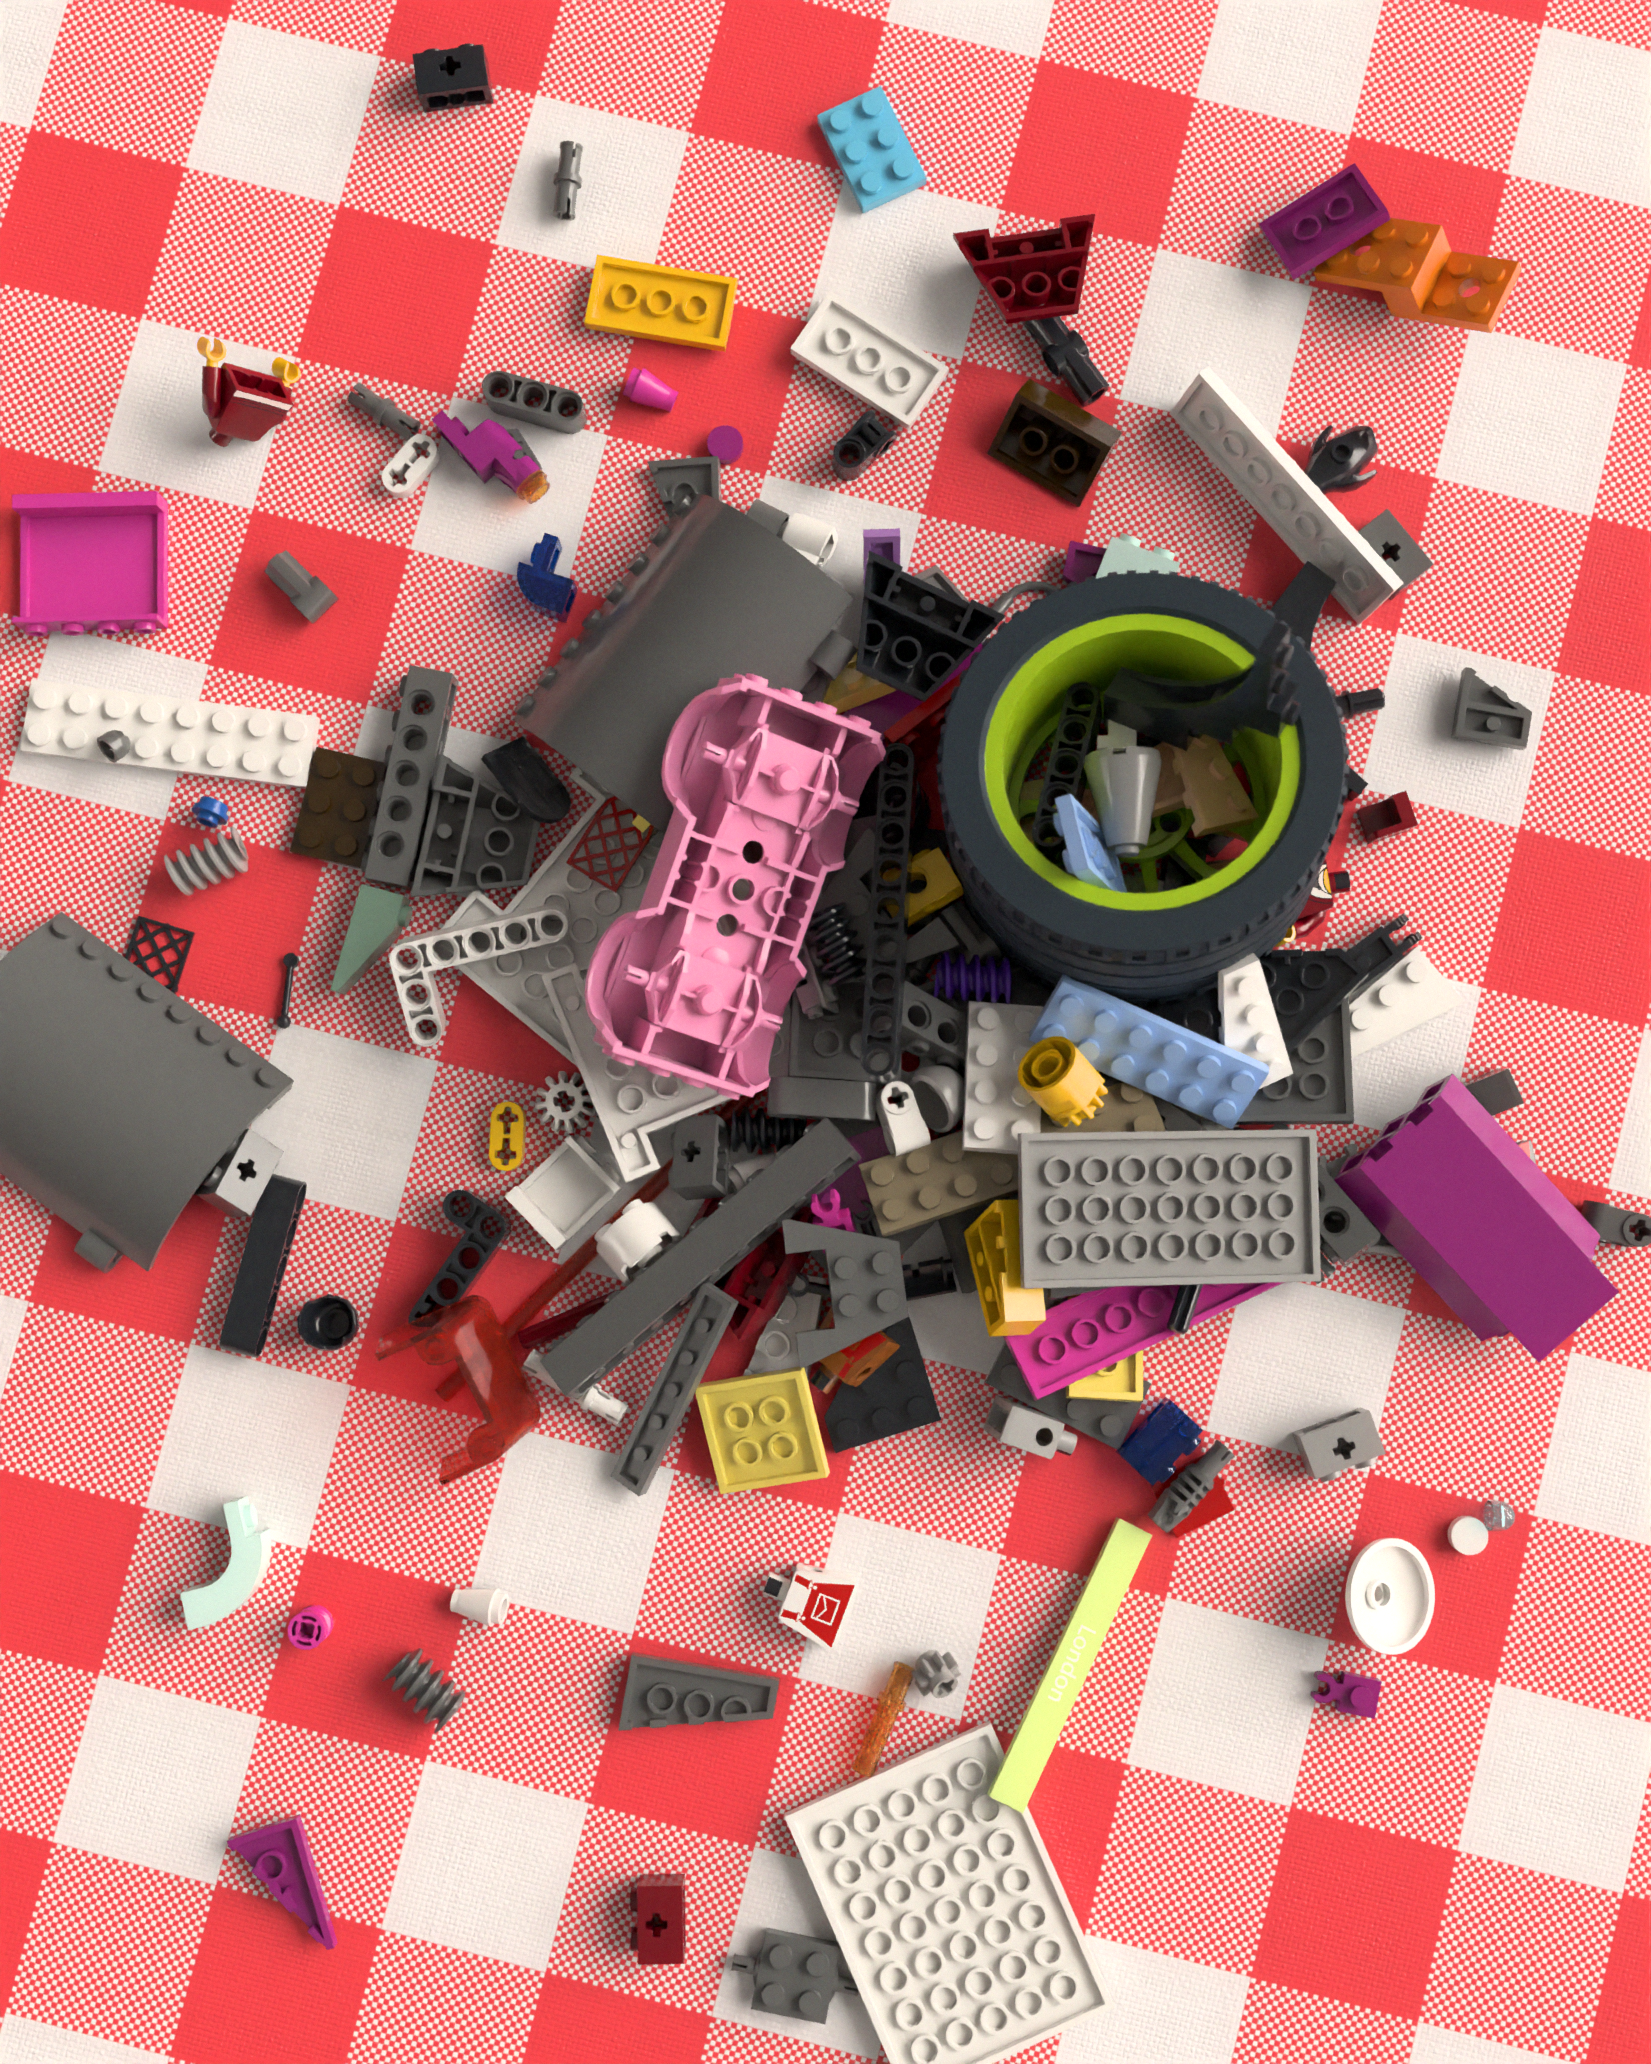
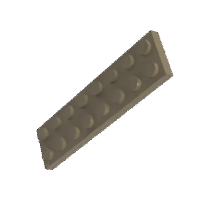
(949, 1180)

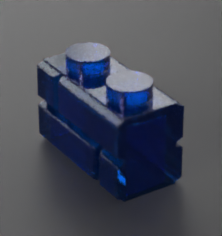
(1160, 1442)

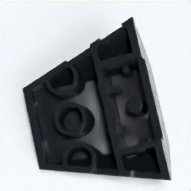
(914, 631)

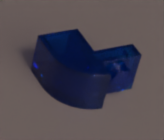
(543, 590)

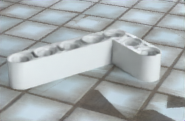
(464, 952)

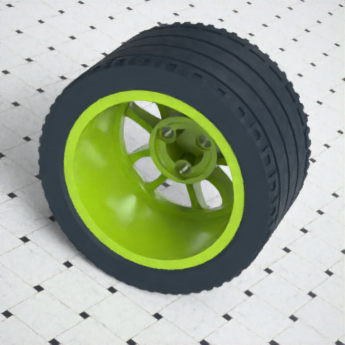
(1010, 707)

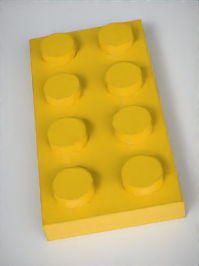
(661, 303)

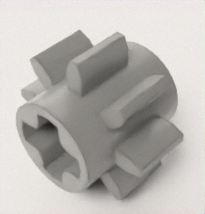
(936, 1673)

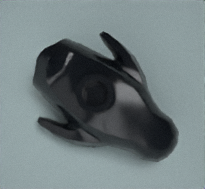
(1338, 462)

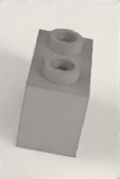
(1318, 1441)

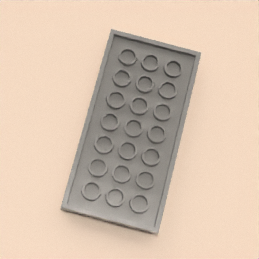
(1168, 1208)

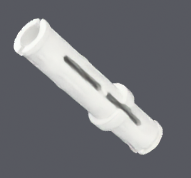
(594, 1399)

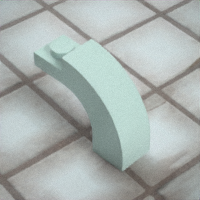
(247, 1568)

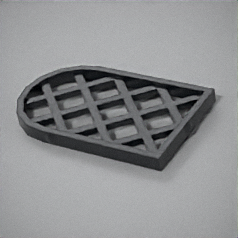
(158, 952)

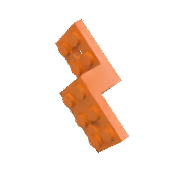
(1423, 275)

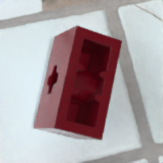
(665, 1941)

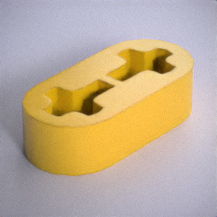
(516, 1136)

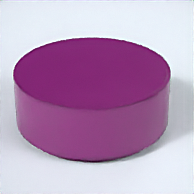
(725, 443)

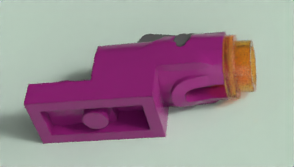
(497, 453)

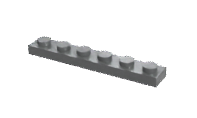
(674, 1388)

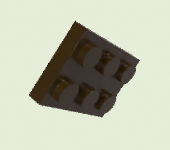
(338, 808)

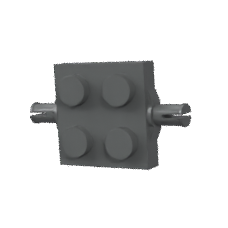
(795, 1975)

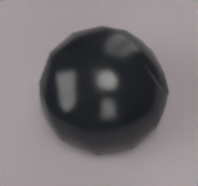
(328, 1323)

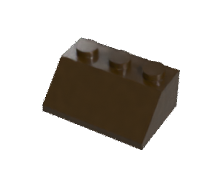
(1054, 442)

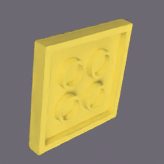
(762, 1430)

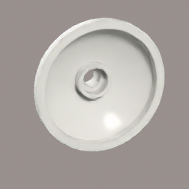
(1390, 1596)

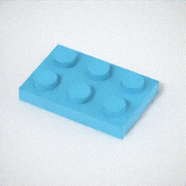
(871, 149)

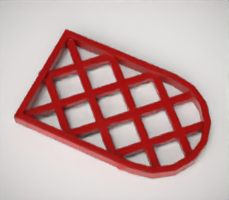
(585, 839)

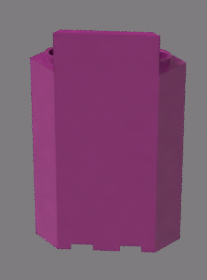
(1479, 1221)

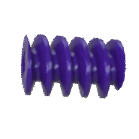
(973, 977)

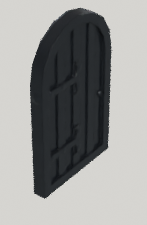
(529, 781)

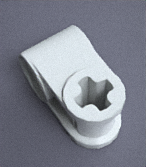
(902, 1123)

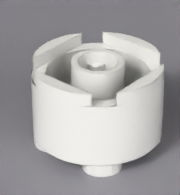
(635, 1239)

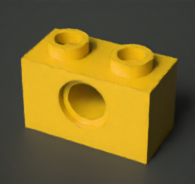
(940, 889)

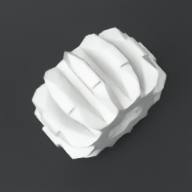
(559, 1112)

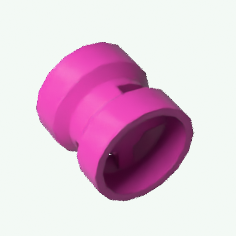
(317, 1622)

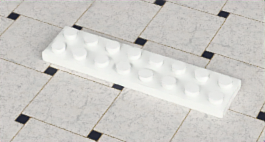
(1284, 495)
(171, 733)

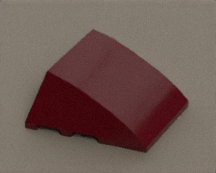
(1033, 271)
(760, 1277)

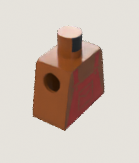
(854, 1362)

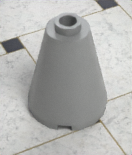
(1124, 795)

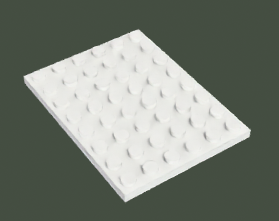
(948, 1908)

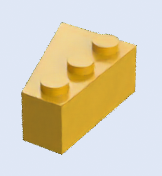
(995, 1261)

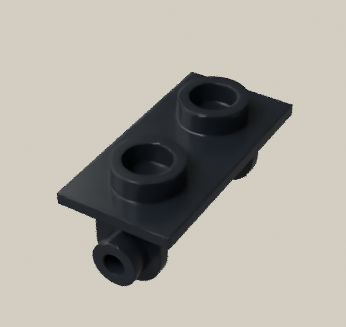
(931, 1279)

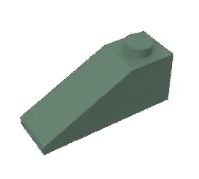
(371, 931)

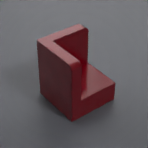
(1387, 818)

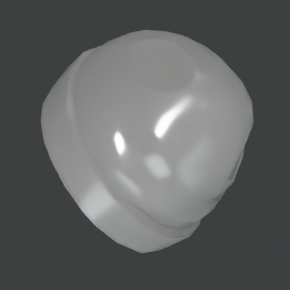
(939, 1096)

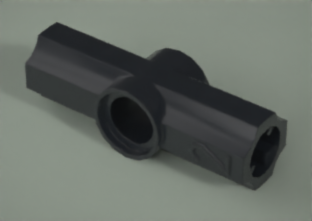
(1068, 357)

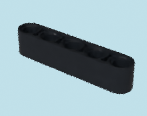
(1066, 756)
(263, 1266)

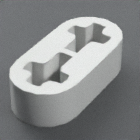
(404, 460)

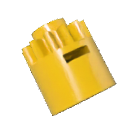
(1061, 1080)

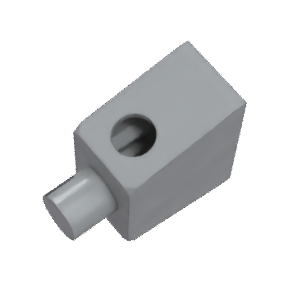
(1028, 1429)

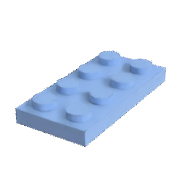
(1086, 846)

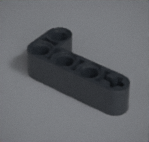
(474, 1237)

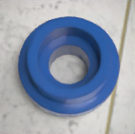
(210, 812)

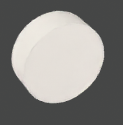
(1467, 1535)

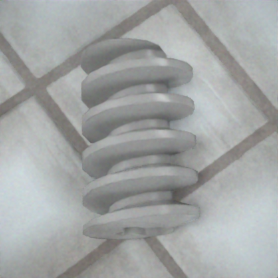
(208, 863)

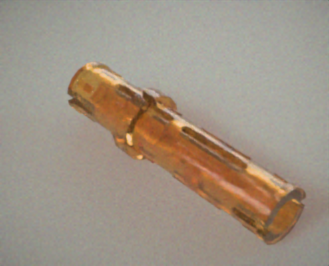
(890, 1704)

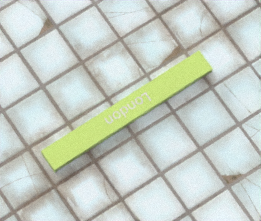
(1069, 1665)

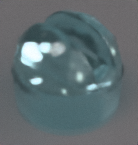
(1498, 1516)

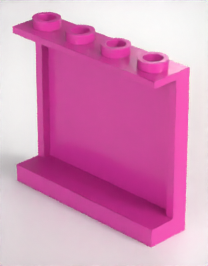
(93, 562)

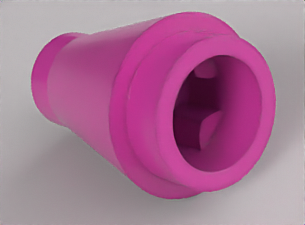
(649, 390)

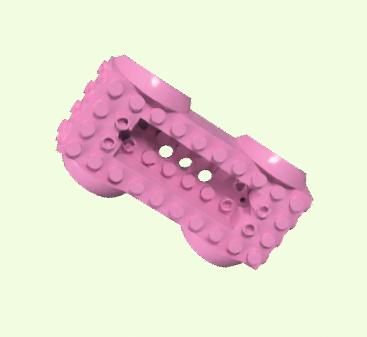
(737, 771)

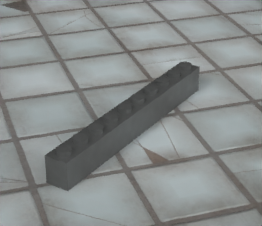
(699, 1258)

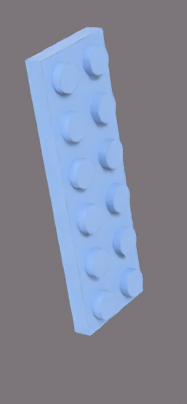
(1151, 1052)

